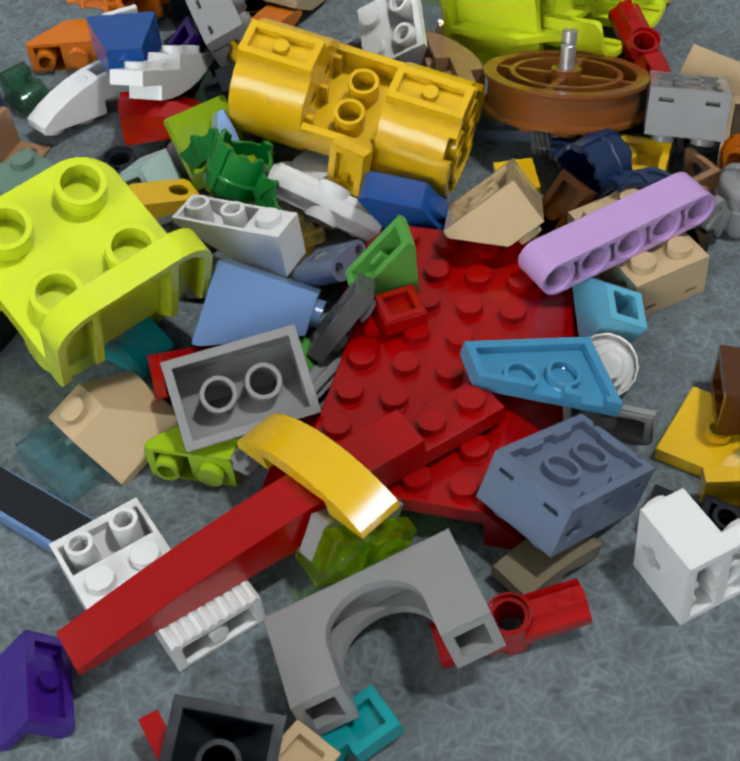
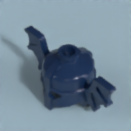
(602, 162)

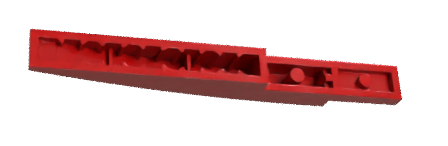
(265, 529)

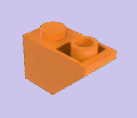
(62, 47)

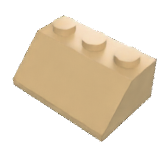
(497, 209)

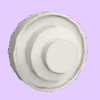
(618, 359)

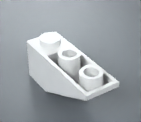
(246, 232)

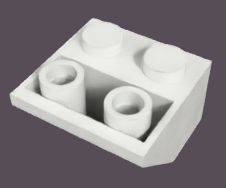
(394, 29)
(108, 551)

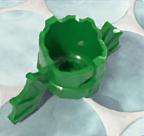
(229, 171)

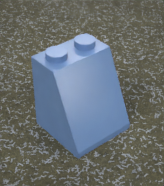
(252, 302)

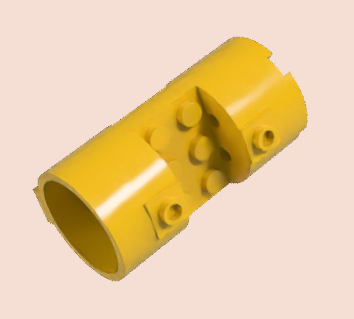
(314, 89)

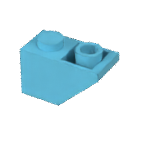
(608, 309)

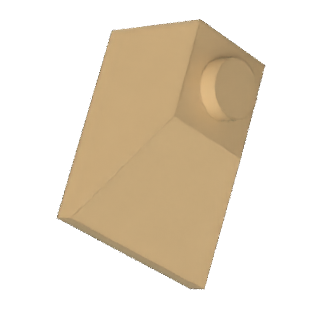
(113, 421)

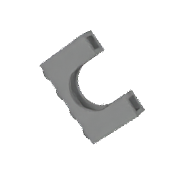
(317, 631)

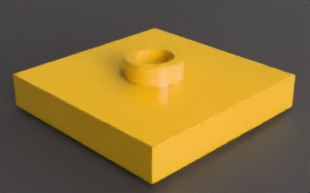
(692, 438)

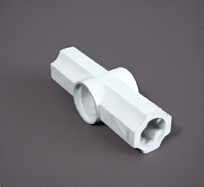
(325, 203)

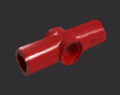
(638, 40)
(542, 612)

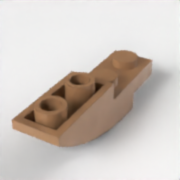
(452, 58)

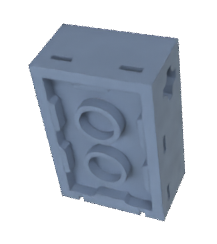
(564, 483)

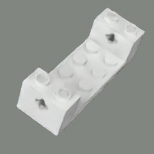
(686, 555)

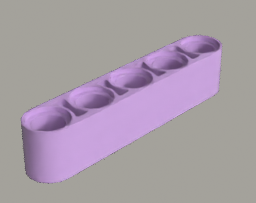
(616, 233)

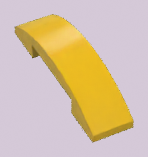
(323, 468)

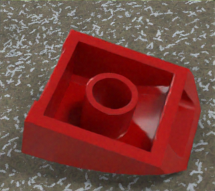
(144, 118)

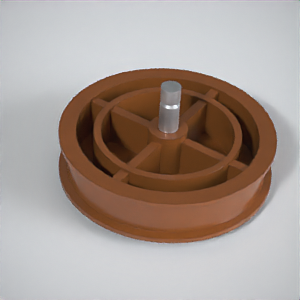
(564, 90)

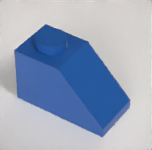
(391, 195)

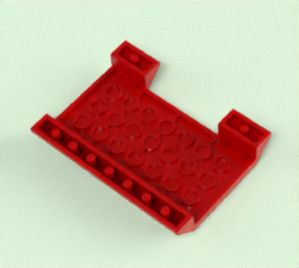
(469, 296)

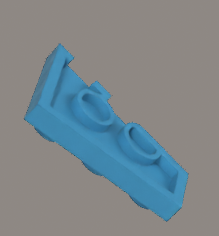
(543, 370)

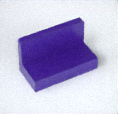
(35, 689)

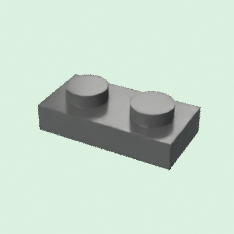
(334, 329)

